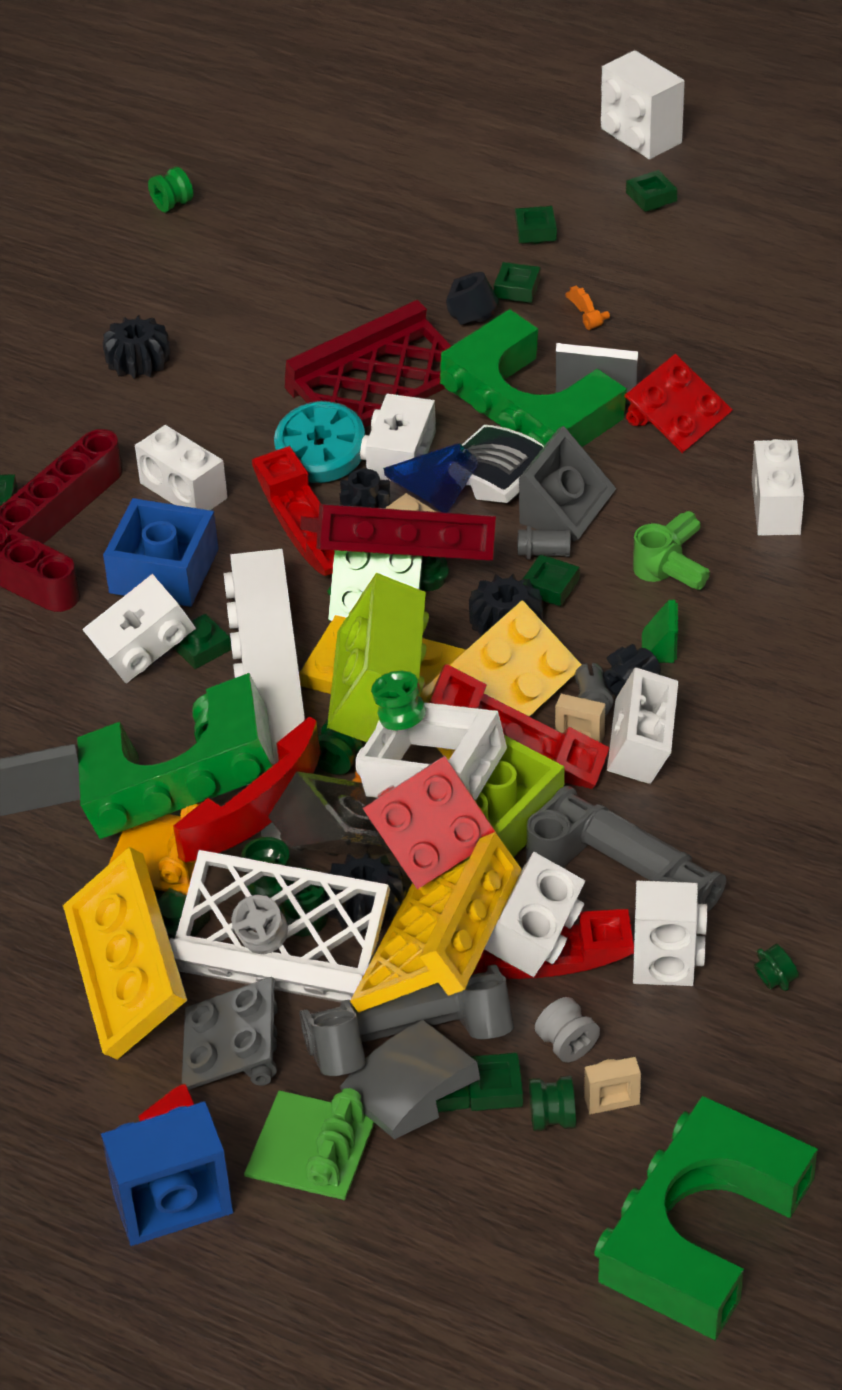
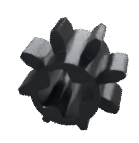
(365, 490)
(623, 663)

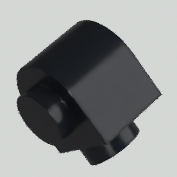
(471, 298)

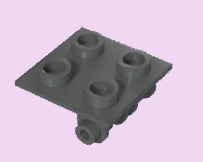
(231, 1036)

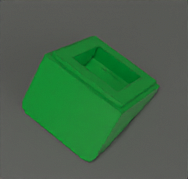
(662, 633)

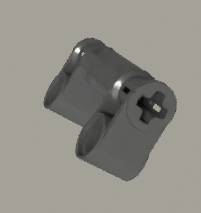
(571, 824)
(337, 1034)

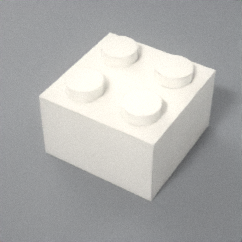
(642, 104)

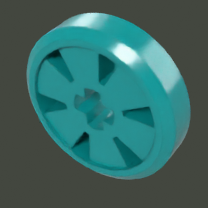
(328, 421)

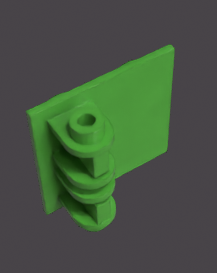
(312, 1143)

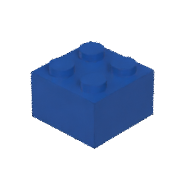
(162, 541)
(167, 1173)

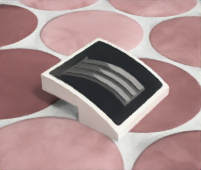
(501, 461)

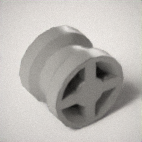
(253, 915)
(567, 1029)

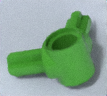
(660, 552)

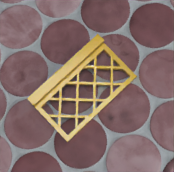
(441, 928)

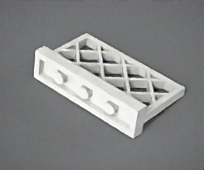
(290, 973)

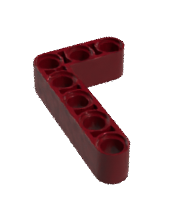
(44, 509)

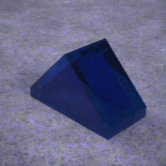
(435, 476)

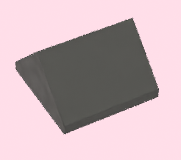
(577, 361)
(562, 487)
(39, 779)

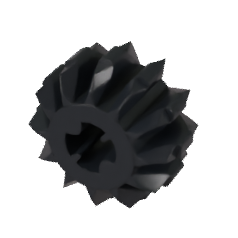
(136, 347)
(497, 598)
(368, 870)

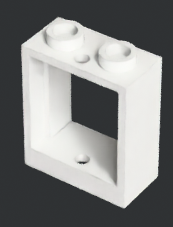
(469, 731)

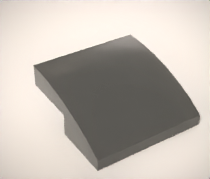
(409, 1076)

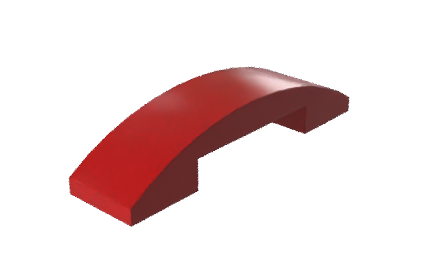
(290, 497)
(572, 749)
(246, 814)
(594, 942)

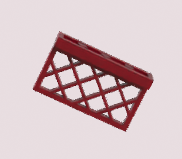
(359, 350)
(403, 532)

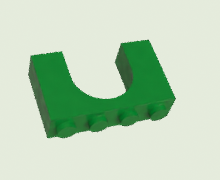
(484, 359)
(229, 755)
(708, 1152)

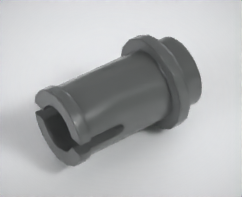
(543, 542)
(593, 686)

